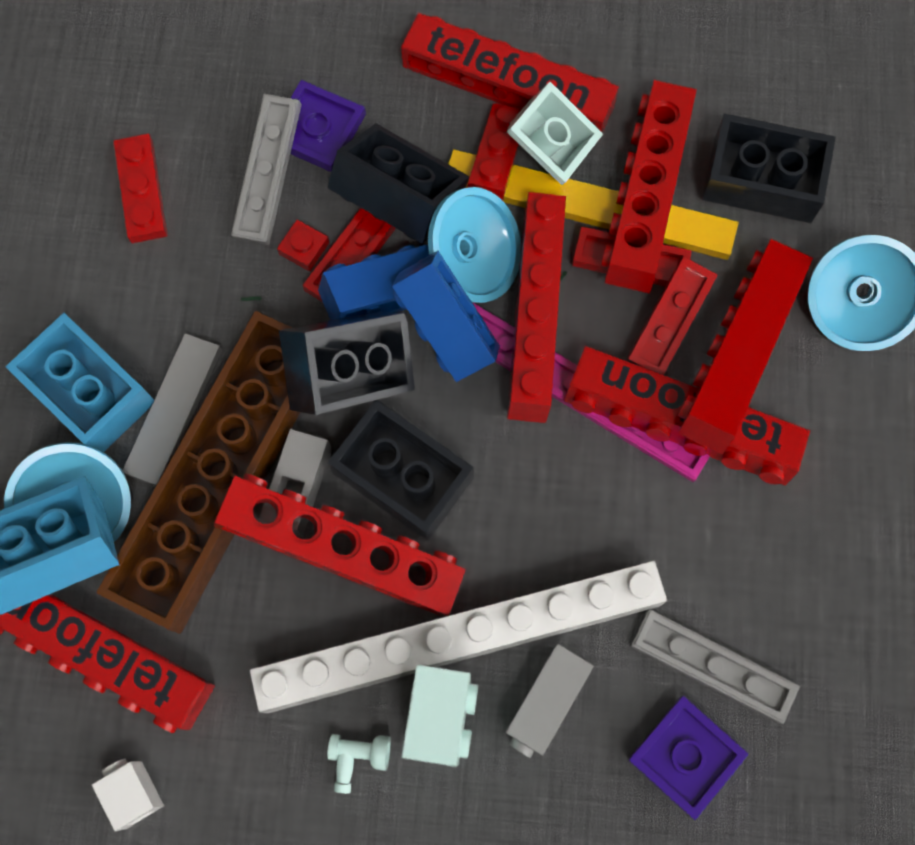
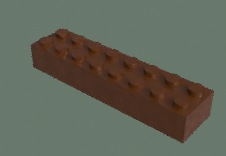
(234, 433)

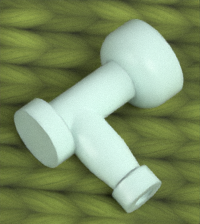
(346, 750)

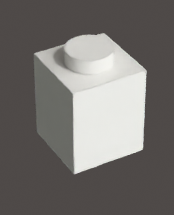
(127, 794)

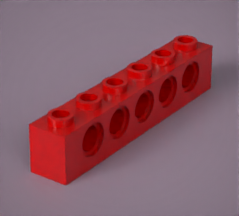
(657, 162)
(442, 574)

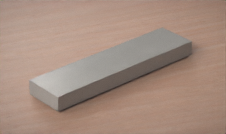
(266, 169)
(172, 409)
(715, 666)

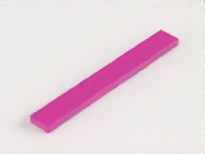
(665, 452)

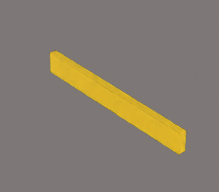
(597, 205)

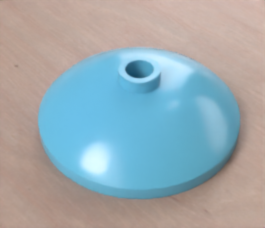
(487, 238)
(881, 315)
(64, 463)

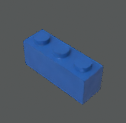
(366, 284)
(445, 317)

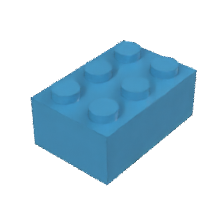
(80, 384)
(53, 543)

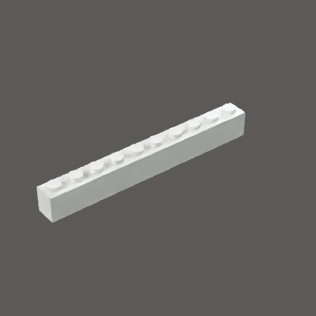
(457, 637)

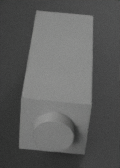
(300, 471)
(548, 702)

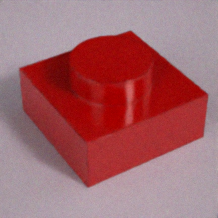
(303, 245)

